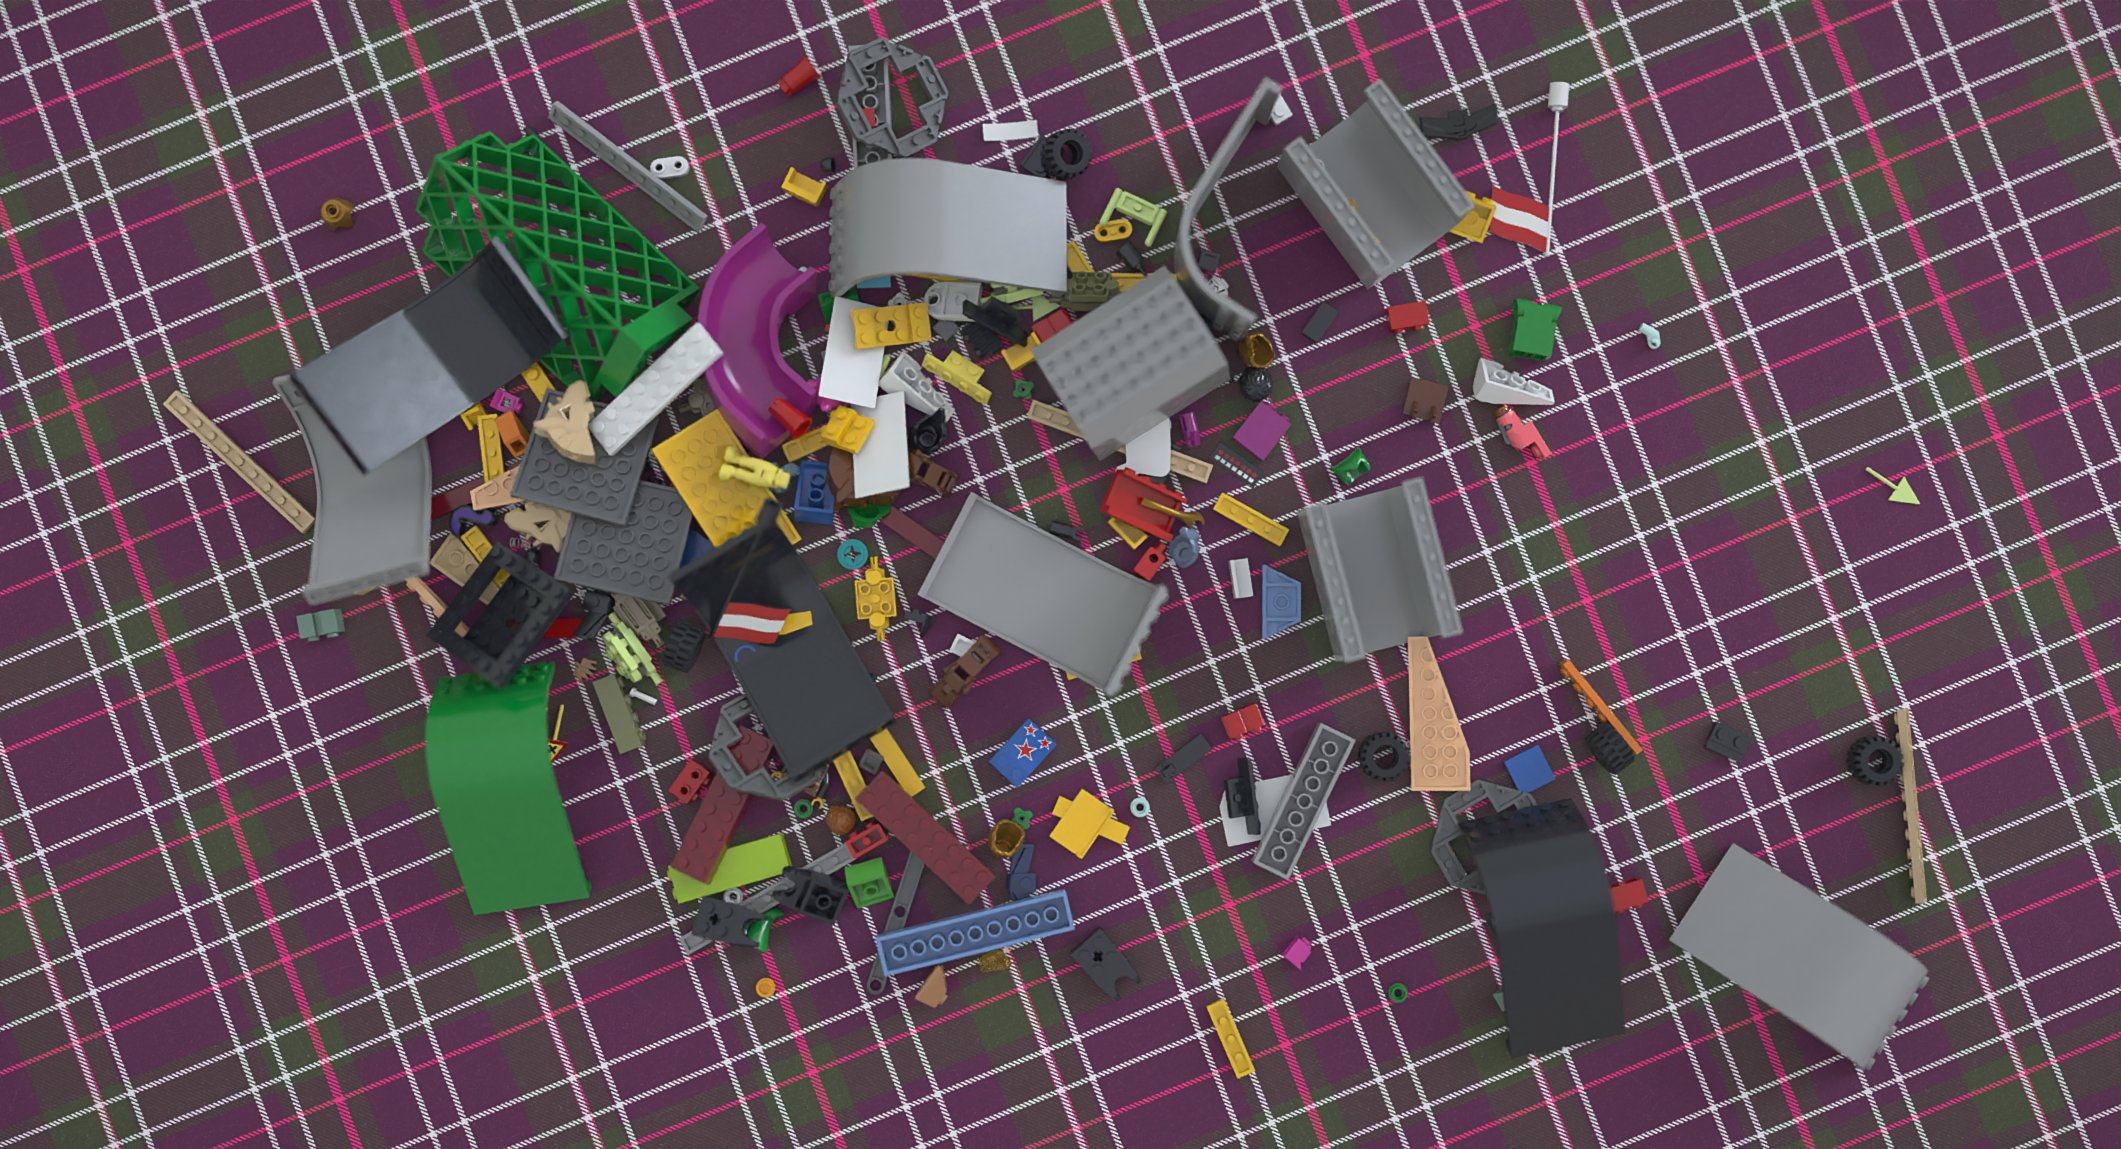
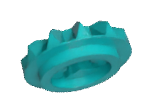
(845, 548)

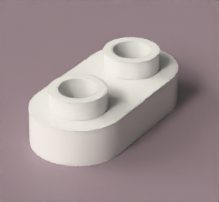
(669, 167)

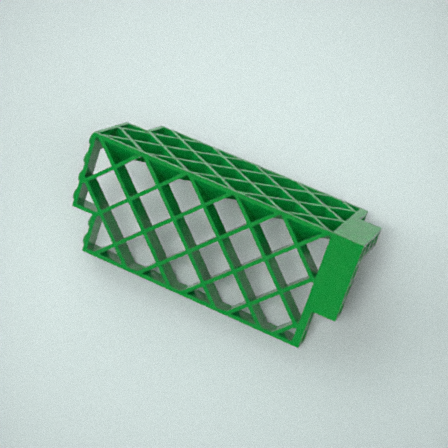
(635, 341)

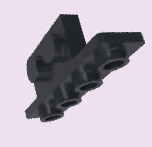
(997, 317)
(1242, 797)

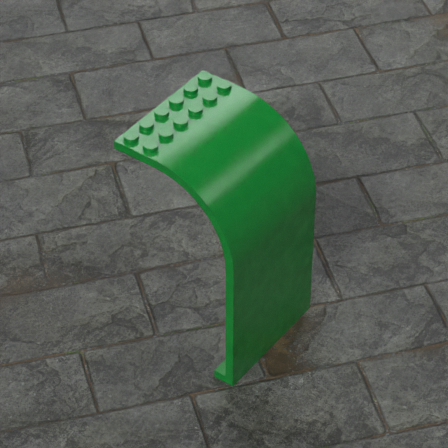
(500, 791)

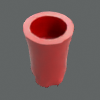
(798, 77)
(790, 418)

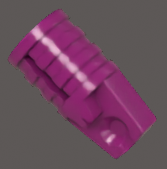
(1190, 429)

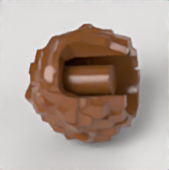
(840, 819)

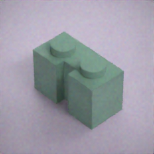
(319, 624)

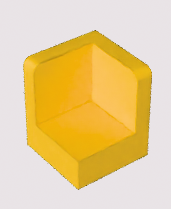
(470, 415)

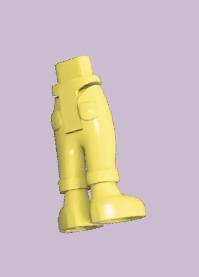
(764, 473)

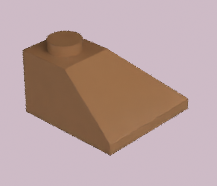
(934, 987)

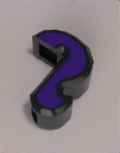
(465, 513)

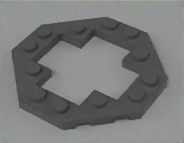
(883, 136)
(759, 782)
(1448, 829)

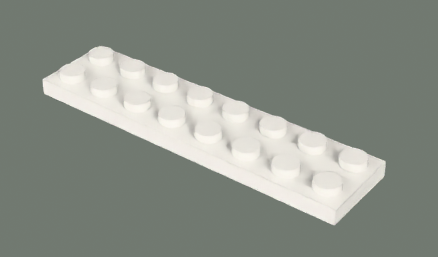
(655, 389)

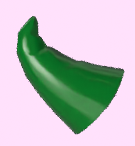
(760, 930)

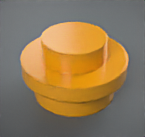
(765, 987)

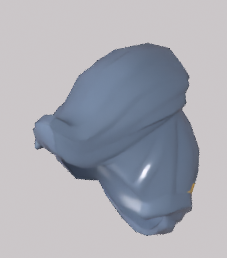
(1185, 547)

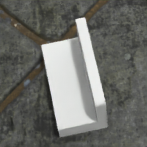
(1240, 578)

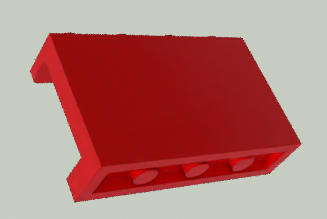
(1125, 499)

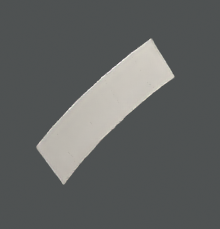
(1010, 131)

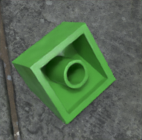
(869, 882)

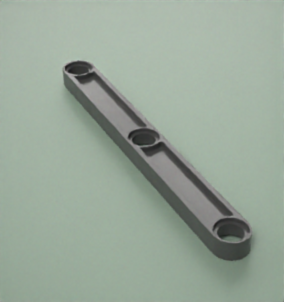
(903, 898)

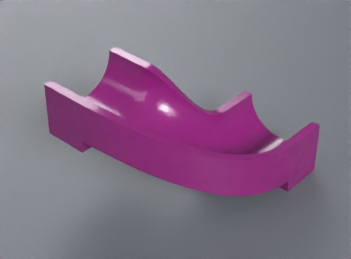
(743, 315)

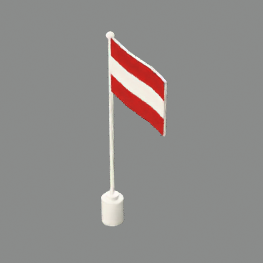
(1522, 217)

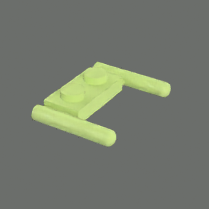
(1135, 208)

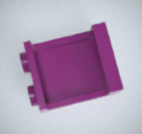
(1262, 431)

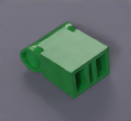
(1533, 330)

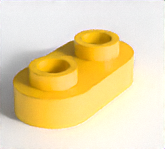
(1112, 229)

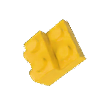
(1477, 221)
(847, 429)

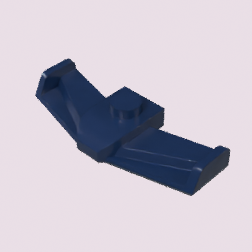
(1021, 881)

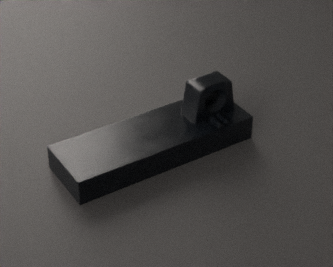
(1183, 758)

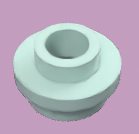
(1135, 802)

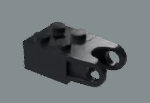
(807, 894)
(732, 925)
(1108, 967)

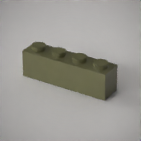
(619, 713)

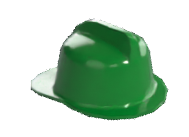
(868, 517)

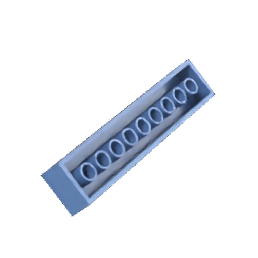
(974, 932)

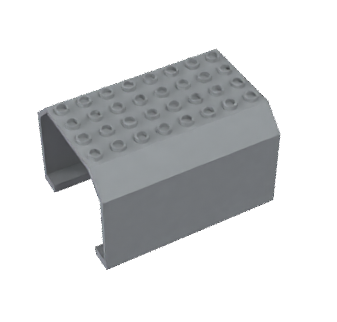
(1390, 173)
(1132, 363)
(1379, 570)

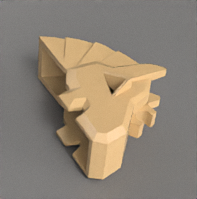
(570, 435)
(542, 522)

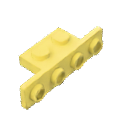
(959, 373)

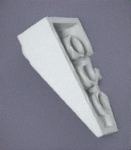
(1501, 387)
(918, 392)

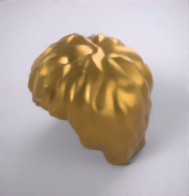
(1256, 350)
(1006, 838)

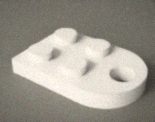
(951, 299)

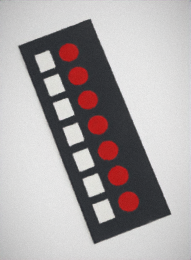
(1236, 464)

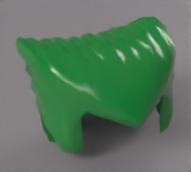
(1351, 467)

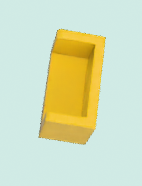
(804, 187)
(1020, 356)
(1129, 534)

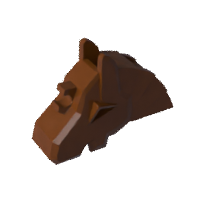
(932, 475)
(841, 483)
(950, 685)

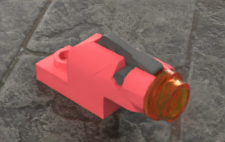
(1520, 435)

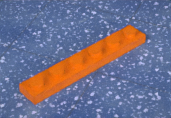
(1594, 701)

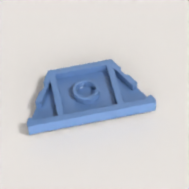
(1279, 601)

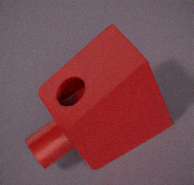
(1145, 568)

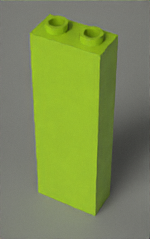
(738, 867)

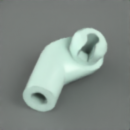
(1652, 335)

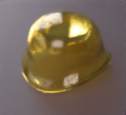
(994, 961)

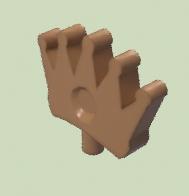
(584, 669)

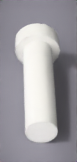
(634, 692)

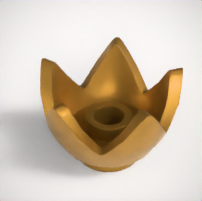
(341, 218)

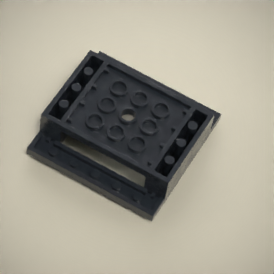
(490, 643)

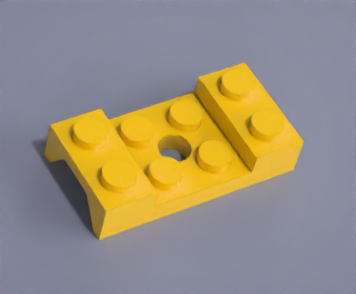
(909, 322)

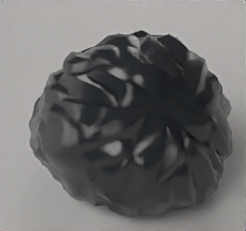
(1256, 383)

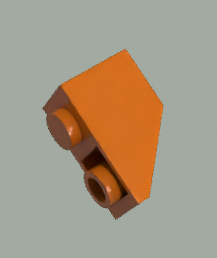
(512, 433)

